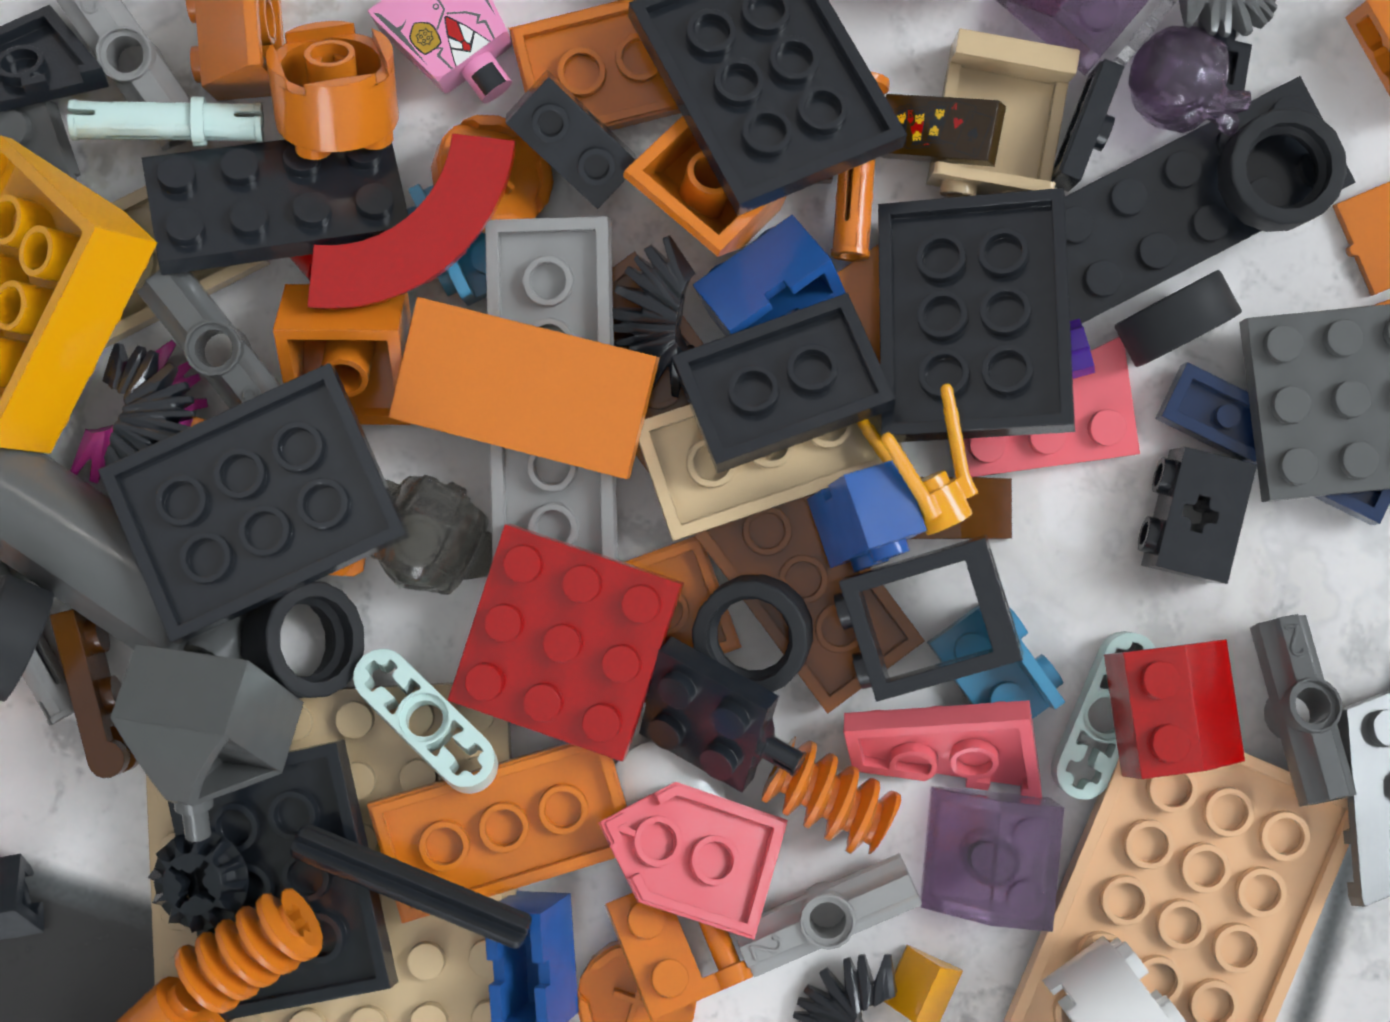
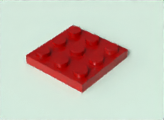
(565, 641)

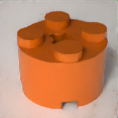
(333, 89)

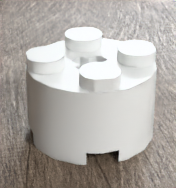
(1107, 987)

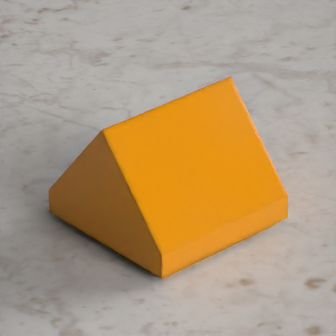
(923, 986)

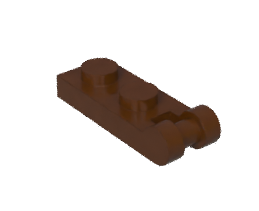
(92, 692)

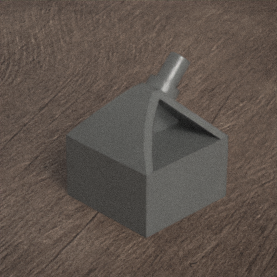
(203, 727)

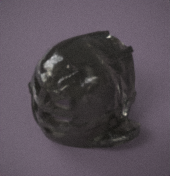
(445, 538)

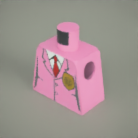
(449, 41)

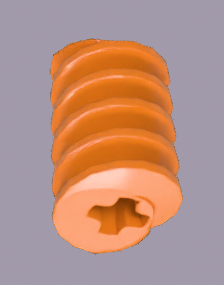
(835, 799)
(249, 951)

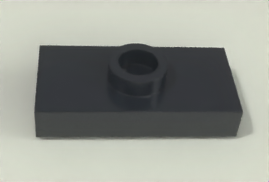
(1089, 125)

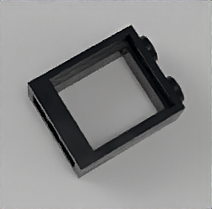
(870, 663)

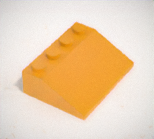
(62, 292)

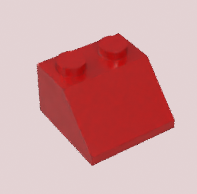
(1174, 709)

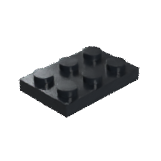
(783, 382)

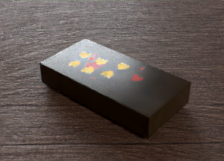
(948, 129)

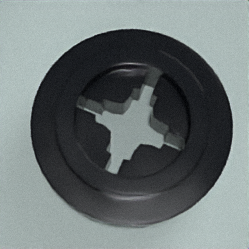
(224, 877)

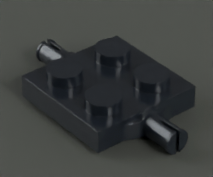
(713, 717)

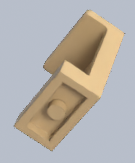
(1033, 86)

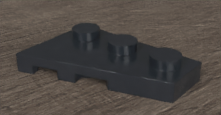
(44, 61)

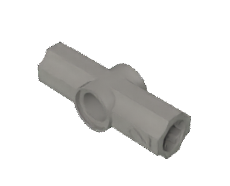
(111, 29)
(864, 897)

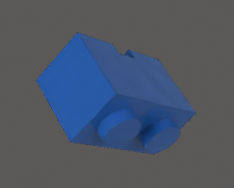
(769, 279)
(866, 517)
(539, 976)

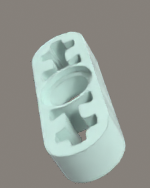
(407, 678)
(1074, 750)

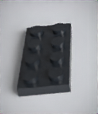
(266, 202)

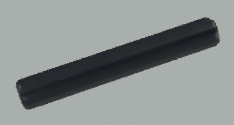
(411, 886)

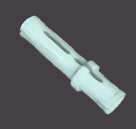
(166, 121)

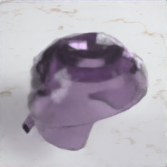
(1182, 82)

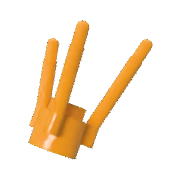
(938, 497)

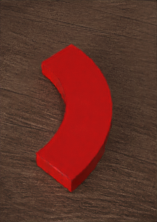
(424, 241)

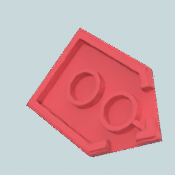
(698, 855)

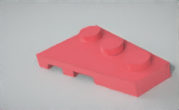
(1102, 425)
(959, 740)

